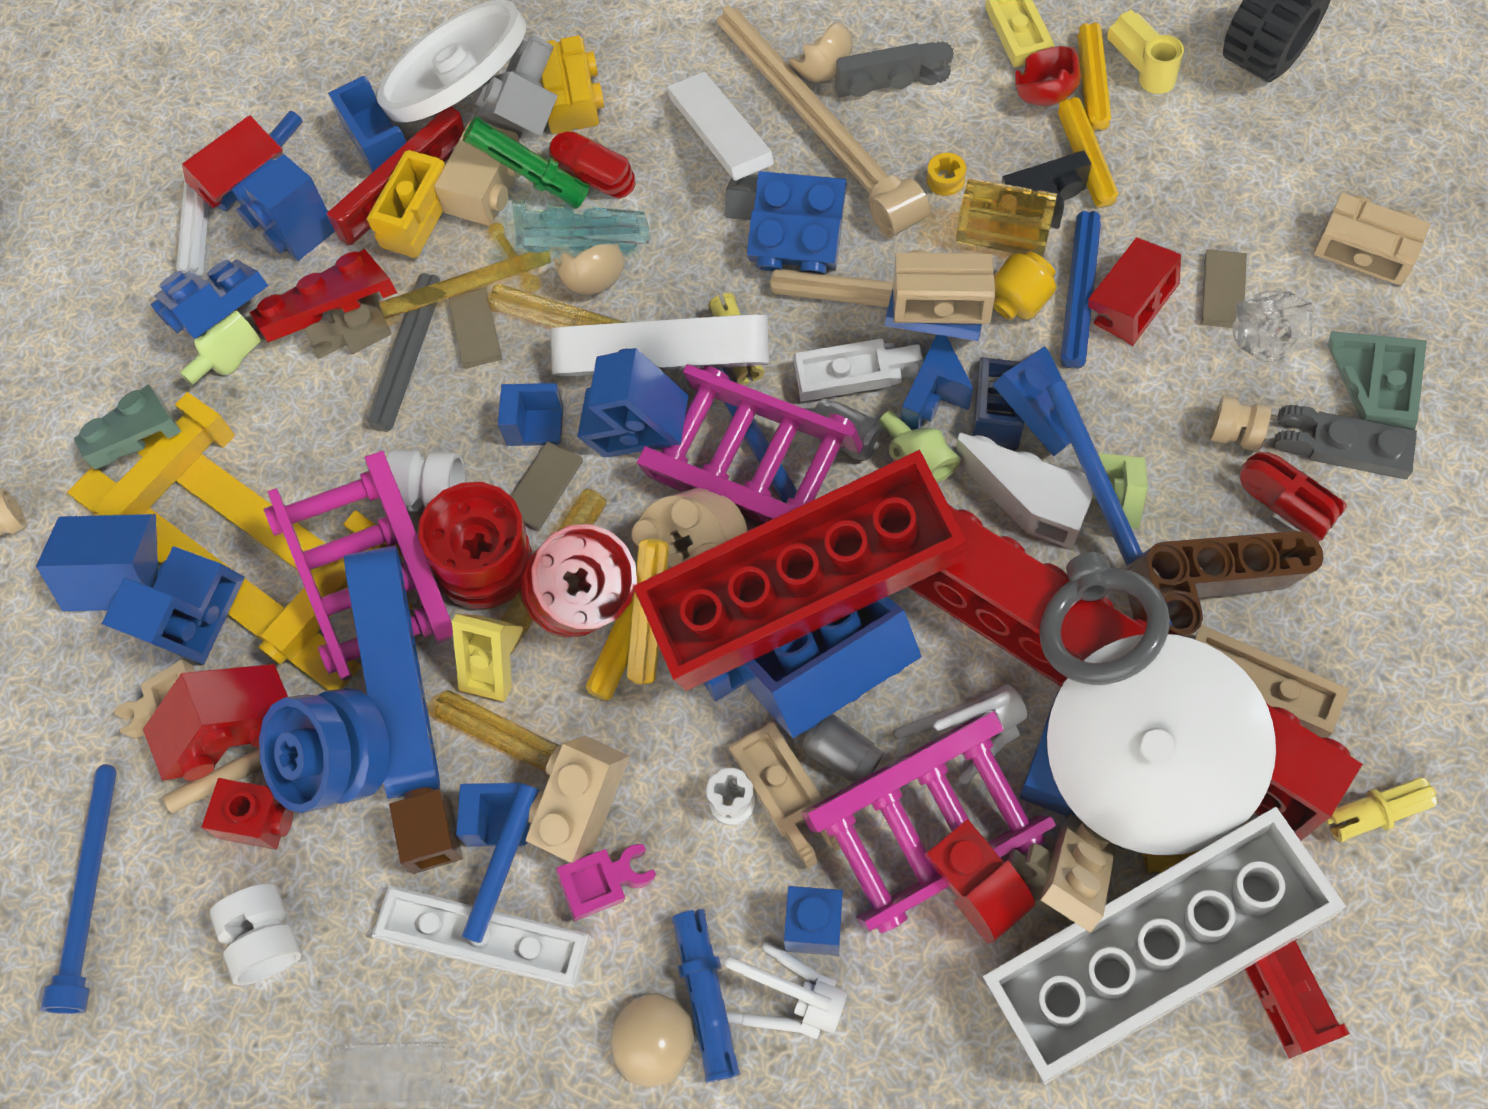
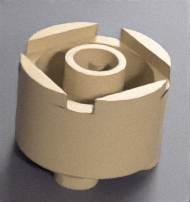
(688, 514)

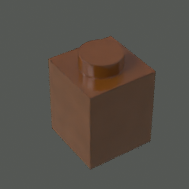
(425, 830)

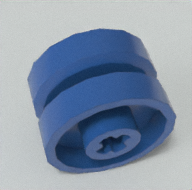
(324, 749)

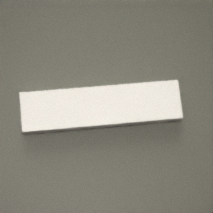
(720, 126)
(509, 943)

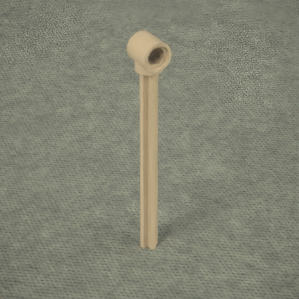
(892, 202)

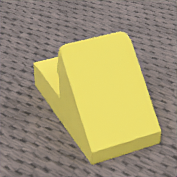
(483, 654)

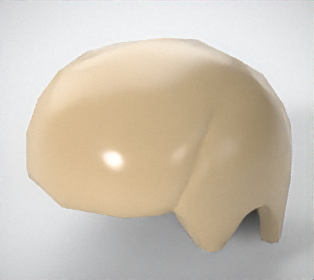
(820, 58)
(591, 269)
(652, 1040)

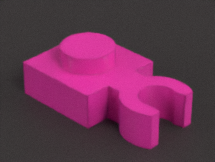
(596, 883)

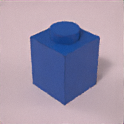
(813, 920)

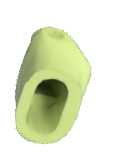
(222, 348)
(929, 441)

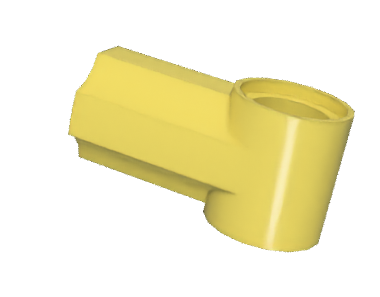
(1152, 54)

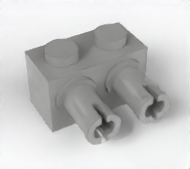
(516, 97)

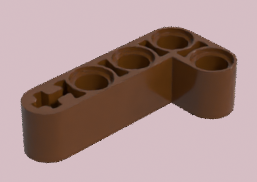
(1229, 568)

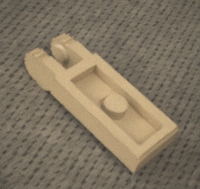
(780, 785)

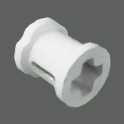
(742, 806)

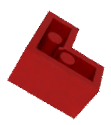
(208, 715)

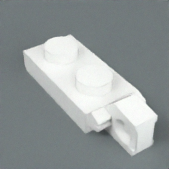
(854, 368)

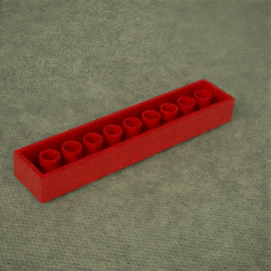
(1003, 599)

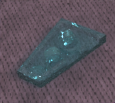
(561, 227)

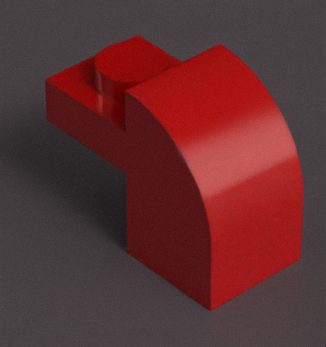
(985, 886)

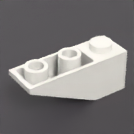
(1033, 493)

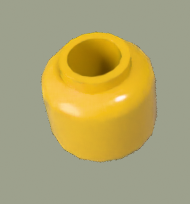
(1023, 286)

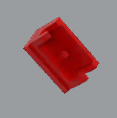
(229, 160)
(1136, 289)
(1294, 1001)

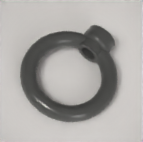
(1091, 580)

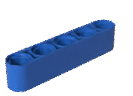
(392, 667)

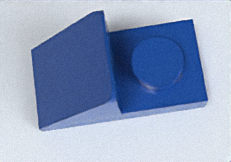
(937, 380)

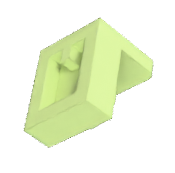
(1129, 482)

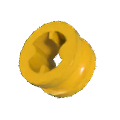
(942, 185)

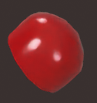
(1049, 76)

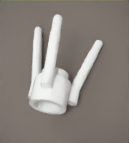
(1003, 701)
(817, 1002)

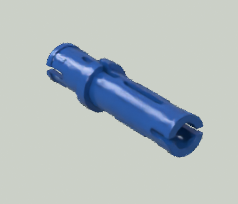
(707, 1004)

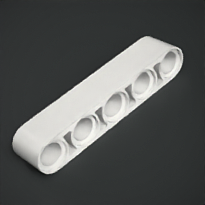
(666, 343)

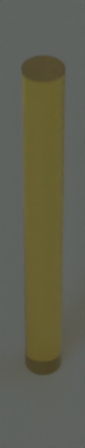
(463, 283)

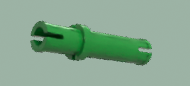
(541, 171)

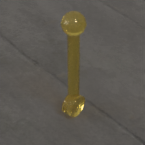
(530, 281)

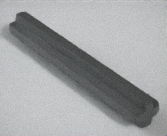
(401, 362)

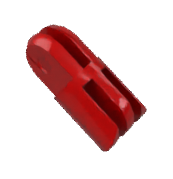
(593, 164)
(1291, 494)

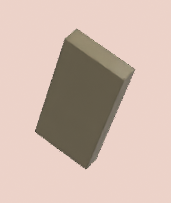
(1222, 287)
(475, 328)
(545, 483)

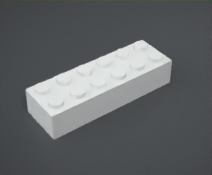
(1163, 944)

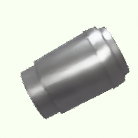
(867, 426)
(842, 749)

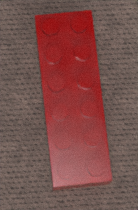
(801, 571)

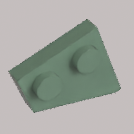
(1381, 375)
(122, 429)

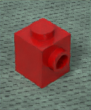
(246, 814)

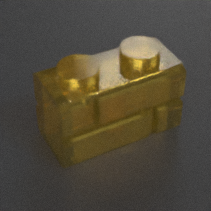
(1005, 217)

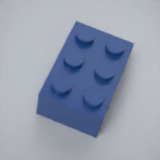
(832, 665)

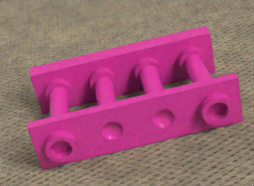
(753, 498)
(392, 529)
(883, 792)

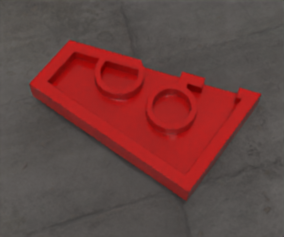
(336, 288)

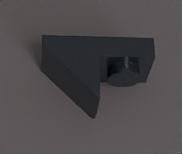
(1062, 176)

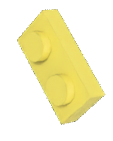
(1018, 28)

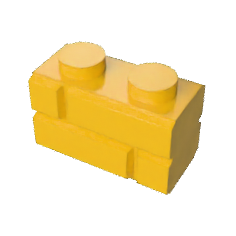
(569, 77)
(408, 205)

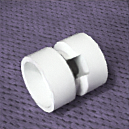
(423, 478)
(255, 934)

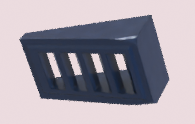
(999, 427)

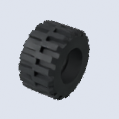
(1271, 34)

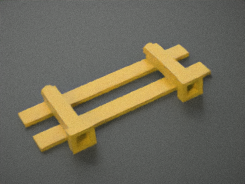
(284, 632)

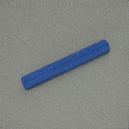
(1080, 289)

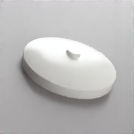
(451, 61)
(1165, 753)

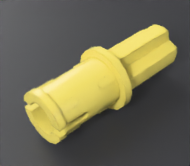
(1382, 808)

